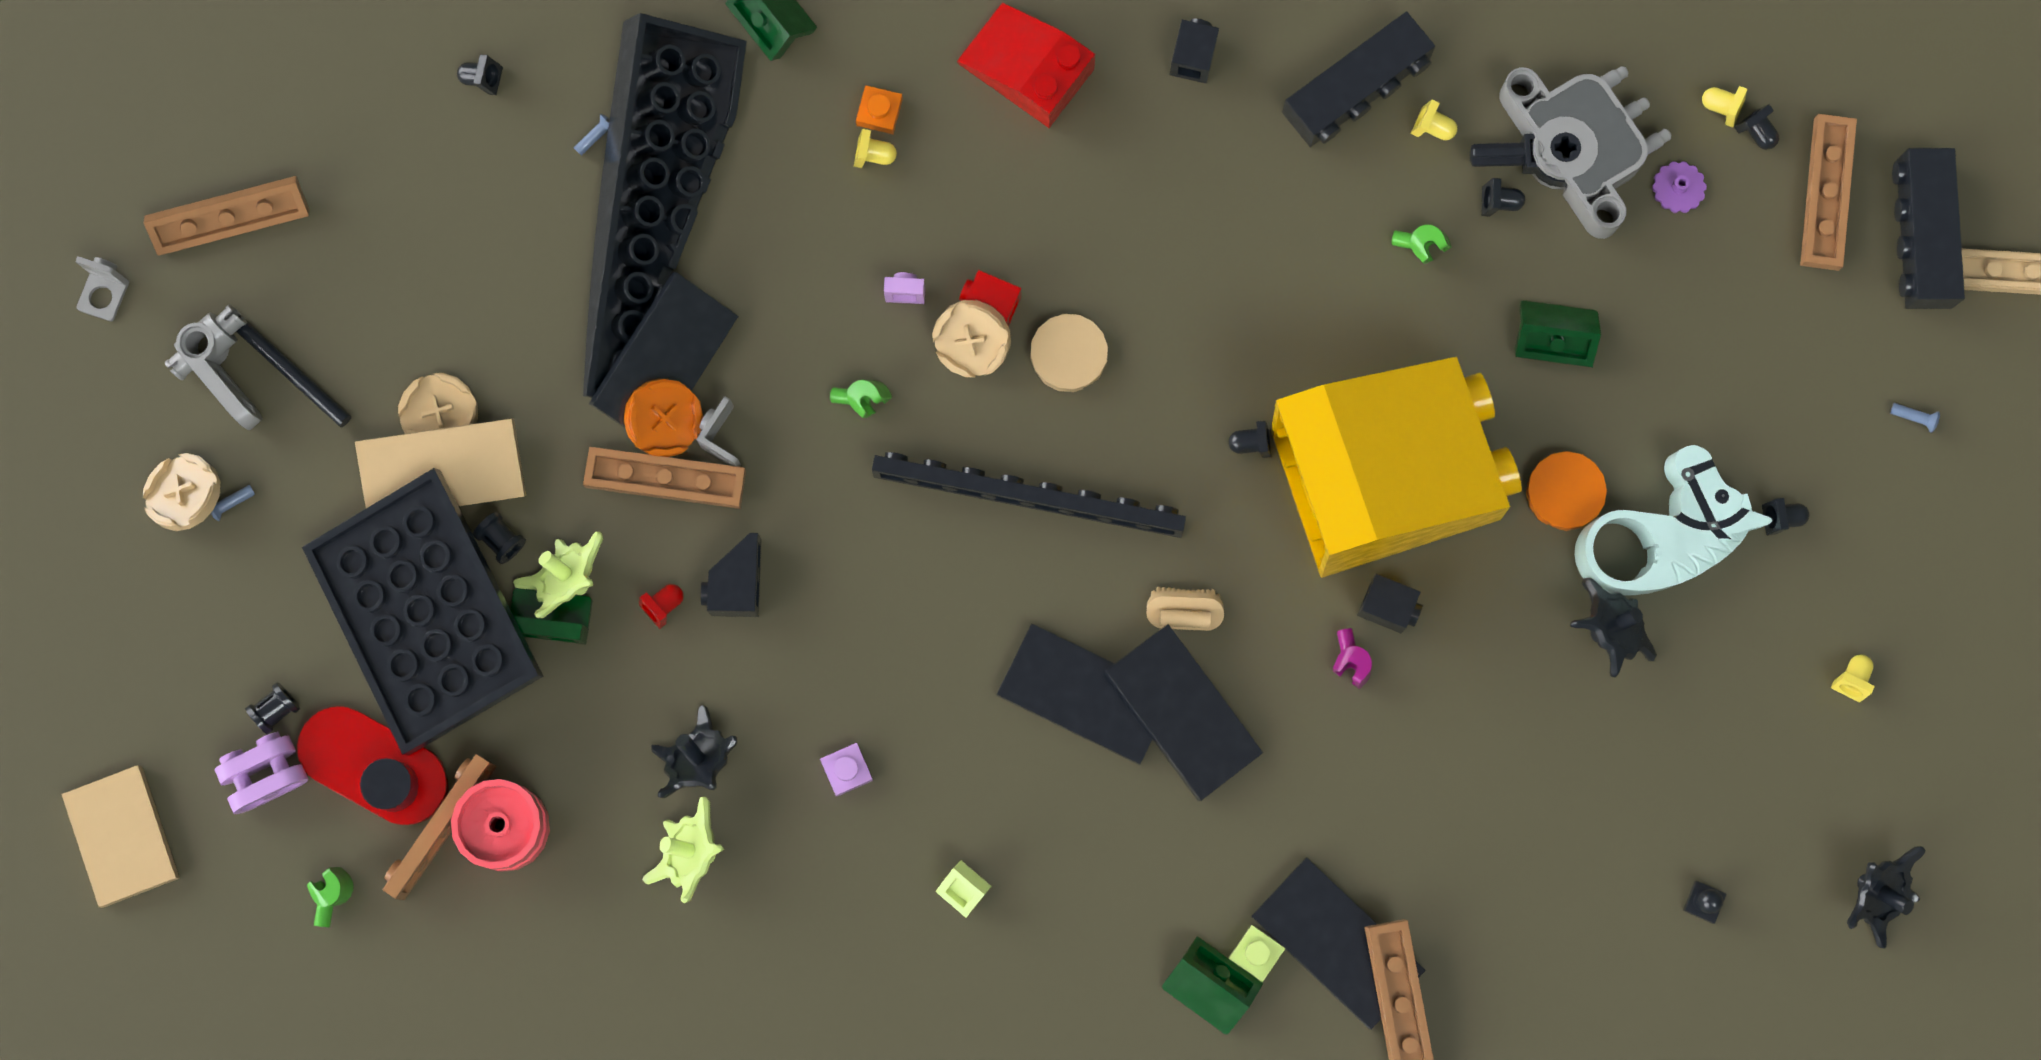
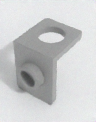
(102, 275)
(710, 426)

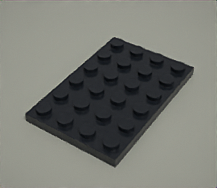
(422, 612)

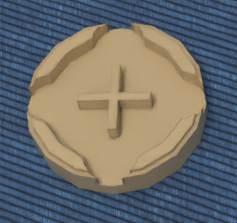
(971, 338)
(1069, 352)
(437, 403)
(181, 492)

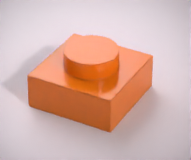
(879, 109)

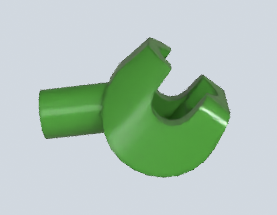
(1421, 240)
(860, 396)
(335, 892)

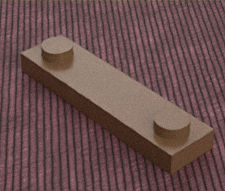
(1828, 192)
(226, 215)
(664, 477)
(405, 873)
(1398, 991)

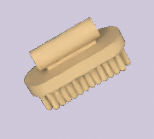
(1185, 609)

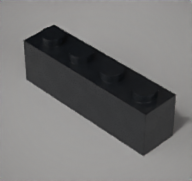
(1358, 80)
(1929, 228)

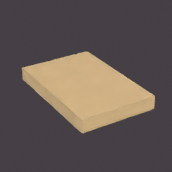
(120, 836)

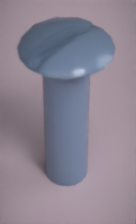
(595, 134)
(1930, 421)
(231, 501)

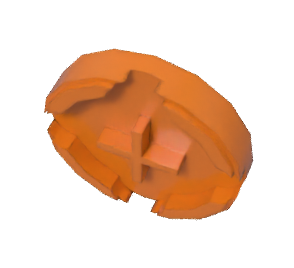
(663, 417)
(1566, 490)

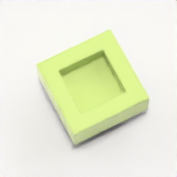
(963, 888)
(1256, 953)

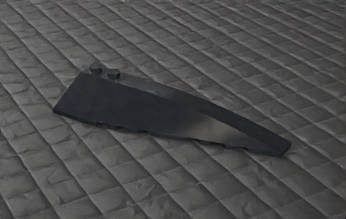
(664, 134)

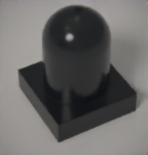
(484, 74)
(1760, 128)
(1500, 198)
(1252, 440)
(1784, 515)
(1704, 902)

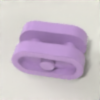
(238, 766)

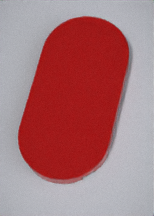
(343, 742)

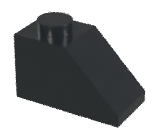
(735, 581)

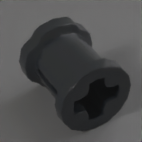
(499, 537)
(272, 708)

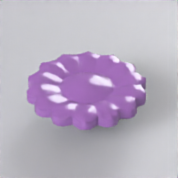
(1679, 187)

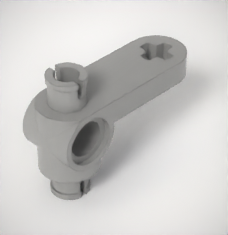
(207, 366)

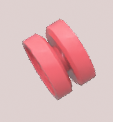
(524, 829)

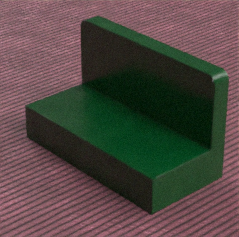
(772, 23)
(1558, 334)
(564, 624)
(1212, 986)

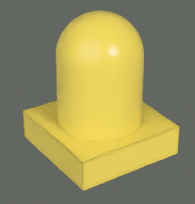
(1725, 102)
(1434, 123)
(873, 150)
(1855, 679)

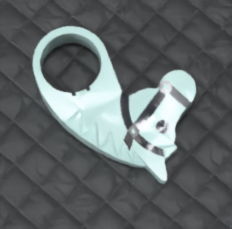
(1701, 528)

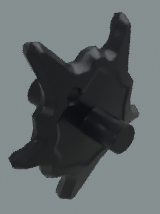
(1615, 626)
(695, 757)
(1885, 894)

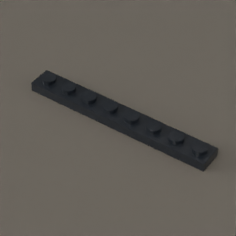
(1012, 491)

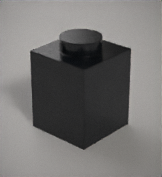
(1194, 50)
(1390, 604)

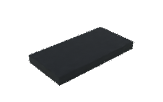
(669, 344)
(1072, 692)
(1183, 712)
(1326, 937)

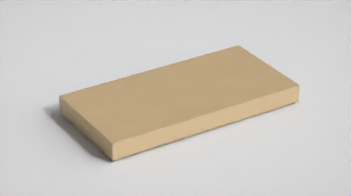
(475, 459)

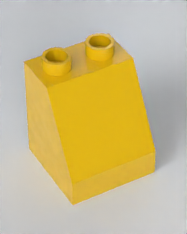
(1391, 462)

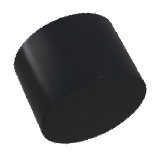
(389, 785)

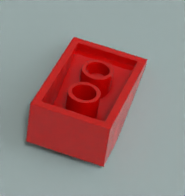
(1028, 62)

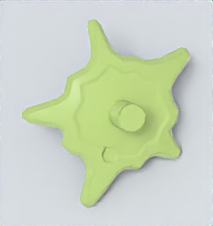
(562, 574)
(686, 851)

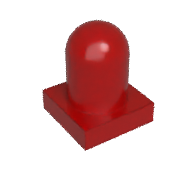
(661, 603)

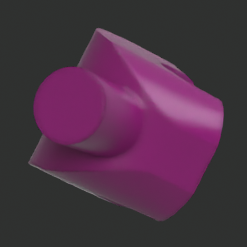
(1352, 657)

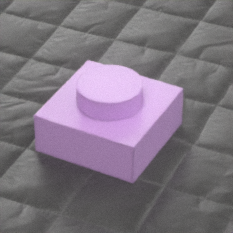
(904, 289)
(846, 769)

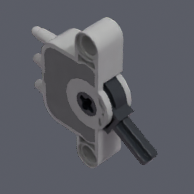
(1589, 127)

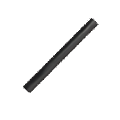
(294, 374)

